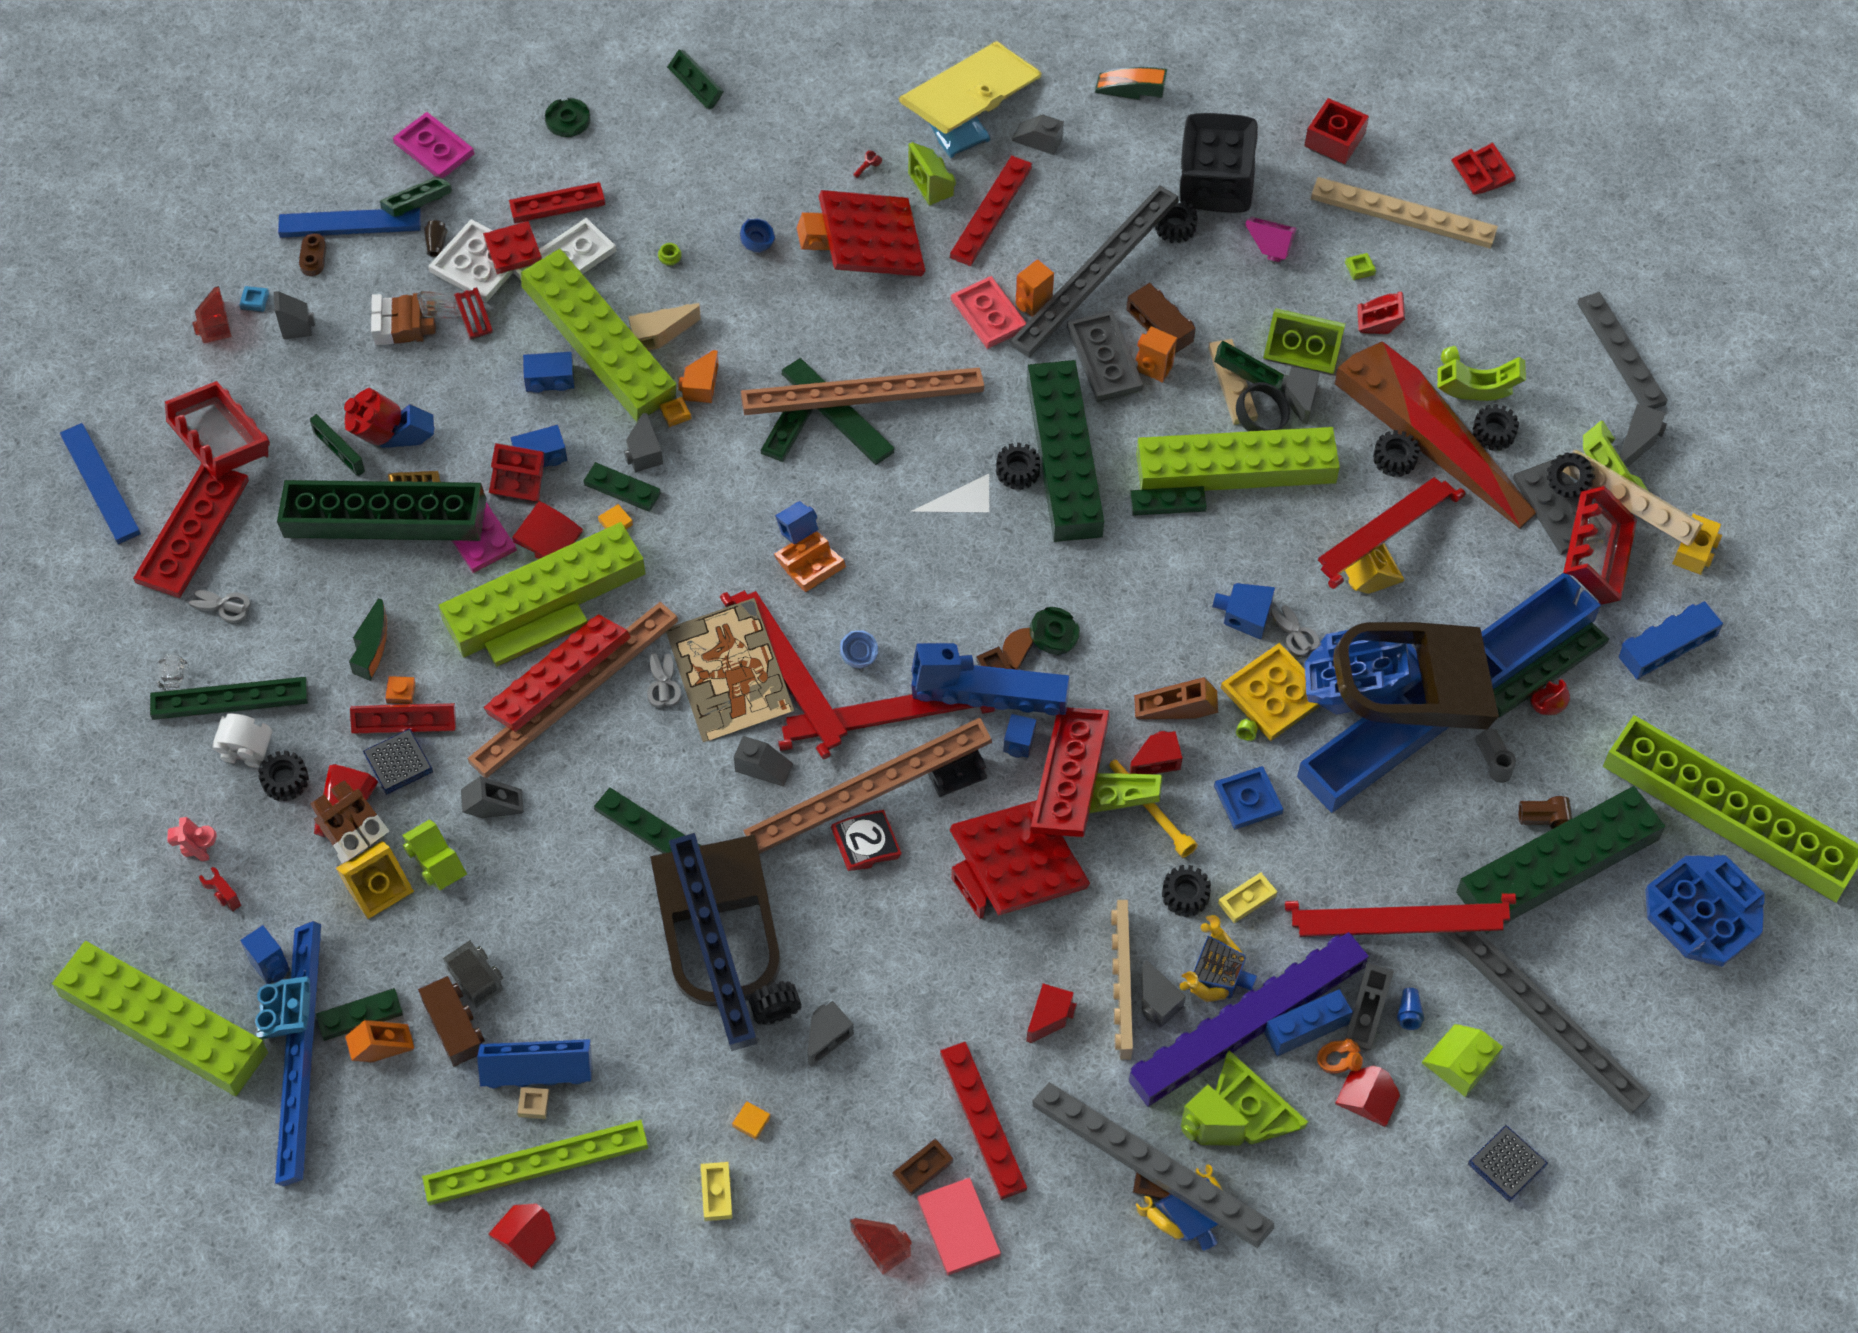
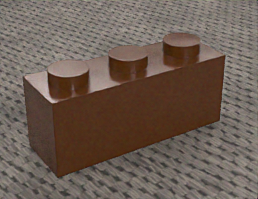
(1154, 310)
(451, 1020)

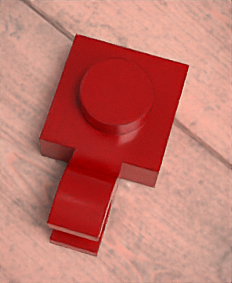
(224, 894)

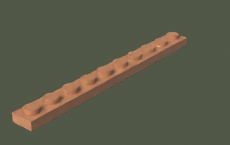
(862, 391)
(509, 743)
(869, 785)

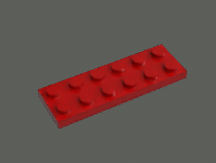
(190, 531)
(556, 672)
(1070, 772)

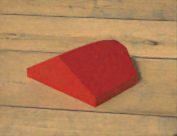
(1381, 314)
(1369, 1094)
(525, 1232)

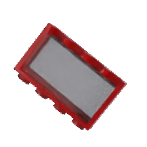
(216, 429)
(1601, 544)

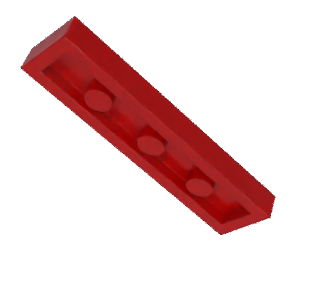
(557, 202)
(403, 717)

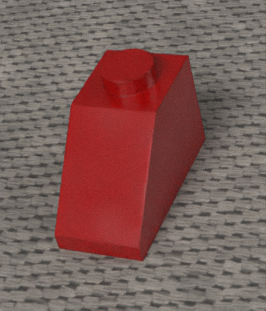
(1158, 755)
(970, 887)
(1050, 1012)

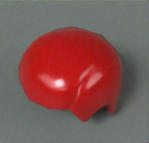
(1551, 699)

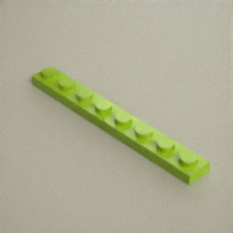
(534, 1162)

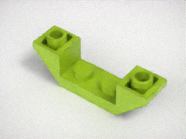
(1599, 447)

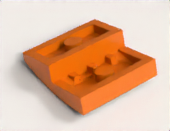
(810, 561)

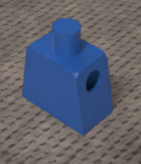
(1246, 608)
(938, 665)

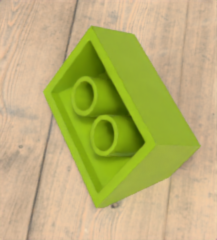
(1304, 340)

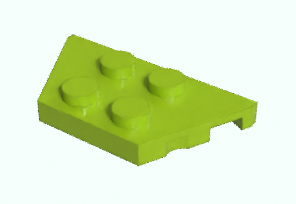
(1257, 1102)

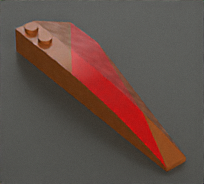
(1409, 403)

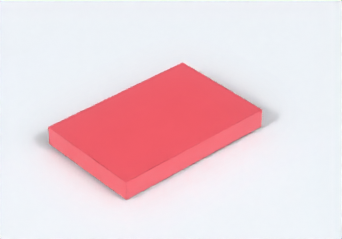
(988, 312)
(958, 1226)

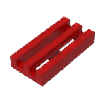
(468, 294)

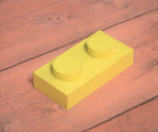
(1247, 897)
(716, 1191)

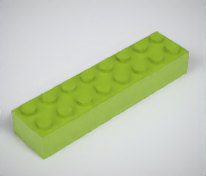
(598, 334)
(1239, 459)
(542, 587)
(160, 1018)

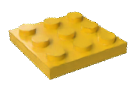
(1271, 691)

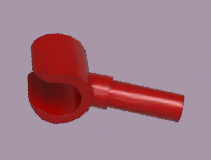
(869, 155)

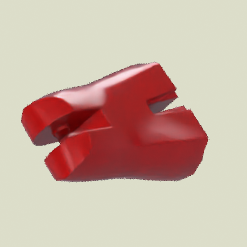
(354, 778)

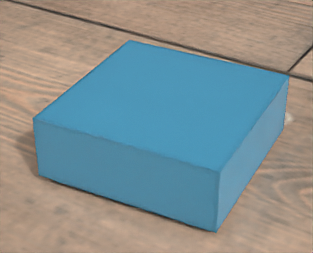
(254, 298)

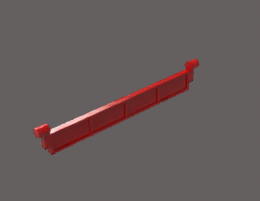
(1384, 527)
(797, 678)
(870, 715)
(1401, 919)

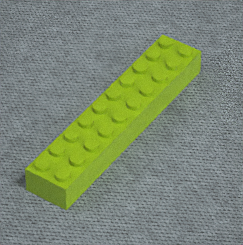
(1734, 808)

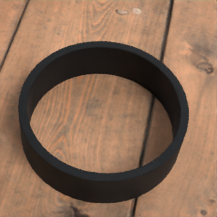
(1275, 394)

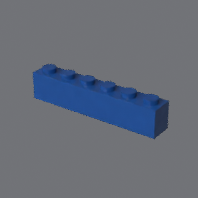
(1004, 690)

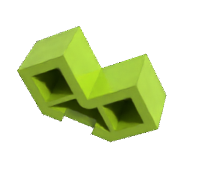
(433, 855)

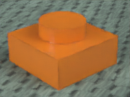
(400, 690)

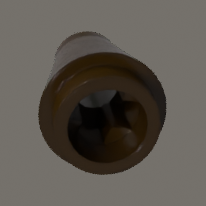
(435, 237)

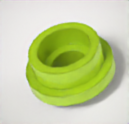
(669, 249)

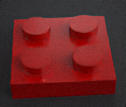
(512, 247)

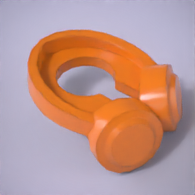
(1352, 1061)

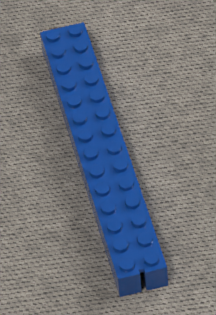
(1511, 643)

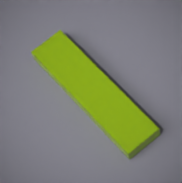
(536, 634)

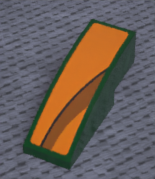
(1132, 82)
(370, 642)

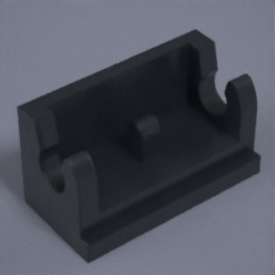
(959, 774)

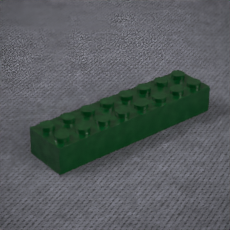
(1065, 451)
(382, 510)
(1566, 854)

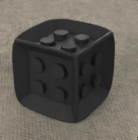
(1218, 162)

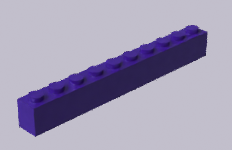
(1246, 1019)

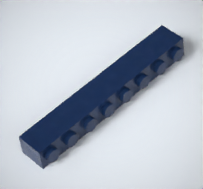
(713, 942)

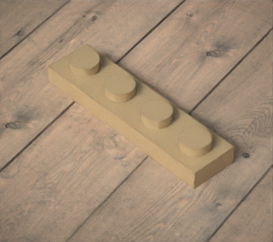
(1232, 386)

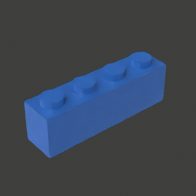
(1670, 639)
(535, 1063)

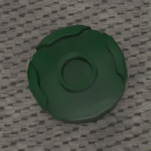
(562, 121)
(1054, 630)

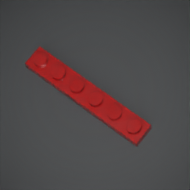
(990, 210)
(983, 1120)

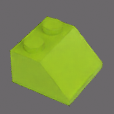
(929, 174)
(1463, 1057)
(1213, 1120)

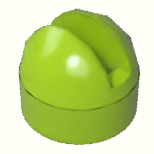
(1449, 354)
(1249, 725)

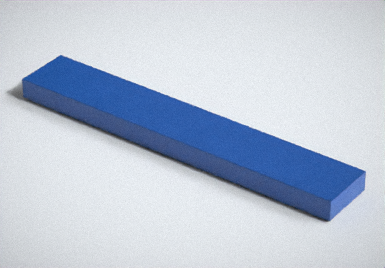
(347, 222)
(100, 483)

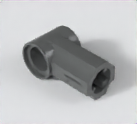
(1495, 755)

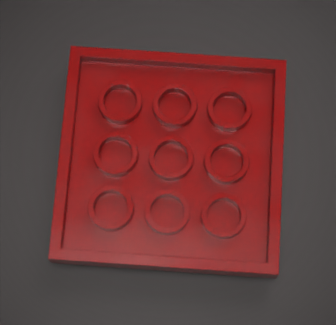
(871, 233)
(1013, 863)

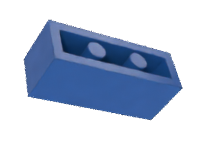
(1308, 1022)

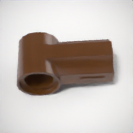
(1550, 812)

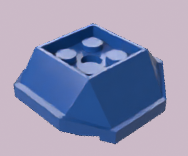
(1377, 671)
(1720, 891)

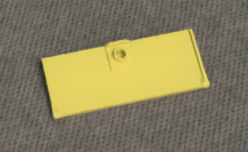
(970, 87)

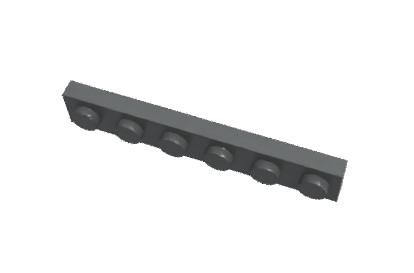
(1622, 351)

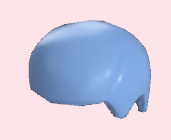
(858, 649)

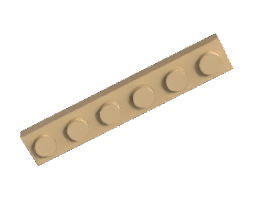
(1642, 502)
(1122, 989)

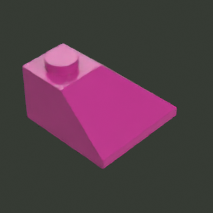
(1271, 237)

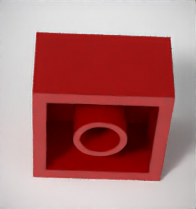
(1336, 131)

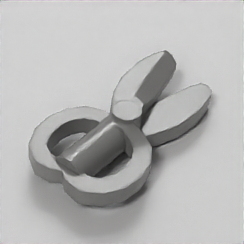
(215, 602)
(1291, 625)
(663, 682)

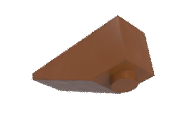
(1178, 701)

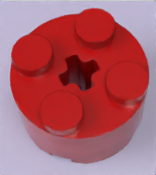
(371, 416)

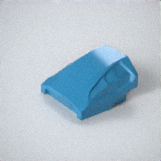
(963, 137)
(283, 1007)

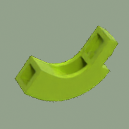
(1480, 385)

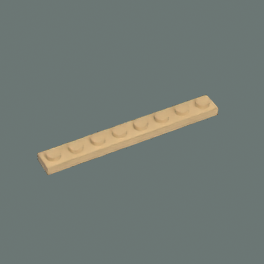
(1404, 212)

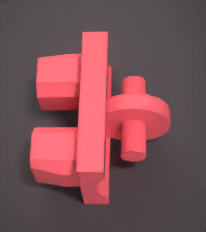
(192, 839)

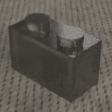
(473, 973)

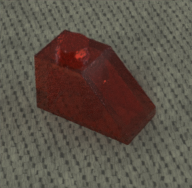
(212, 318)
(882, 1242)

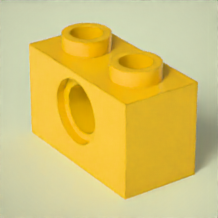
(1695, 556)

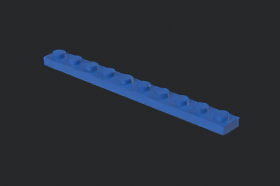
(298, 1064)

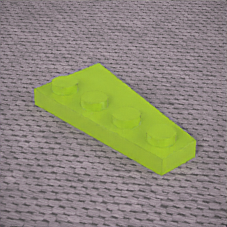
(1125, 790)

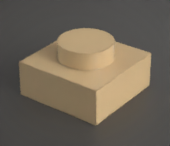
(533, 1103)

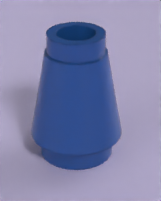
(1410, 1010)

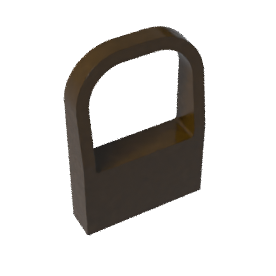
(1451, 672)
(736, 883)

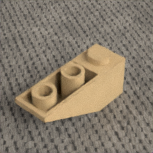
(662, 326)

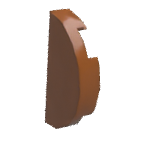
(1017, 647)

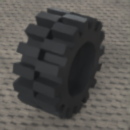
(1182, 231)
(1498, 416)
(1400, 442)
(1560, 464)
(1013, 477)
(287, 788)
(1182, 904)
(775, 1002)

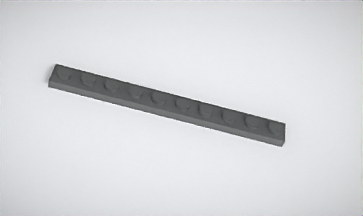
(1094, 271)
(1550, 1019)
(1154, 1165)

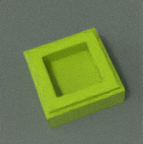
(1360, 266)

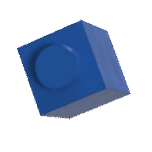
(797, 522)
(1019, 736)

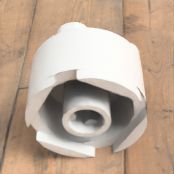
(241, 740)

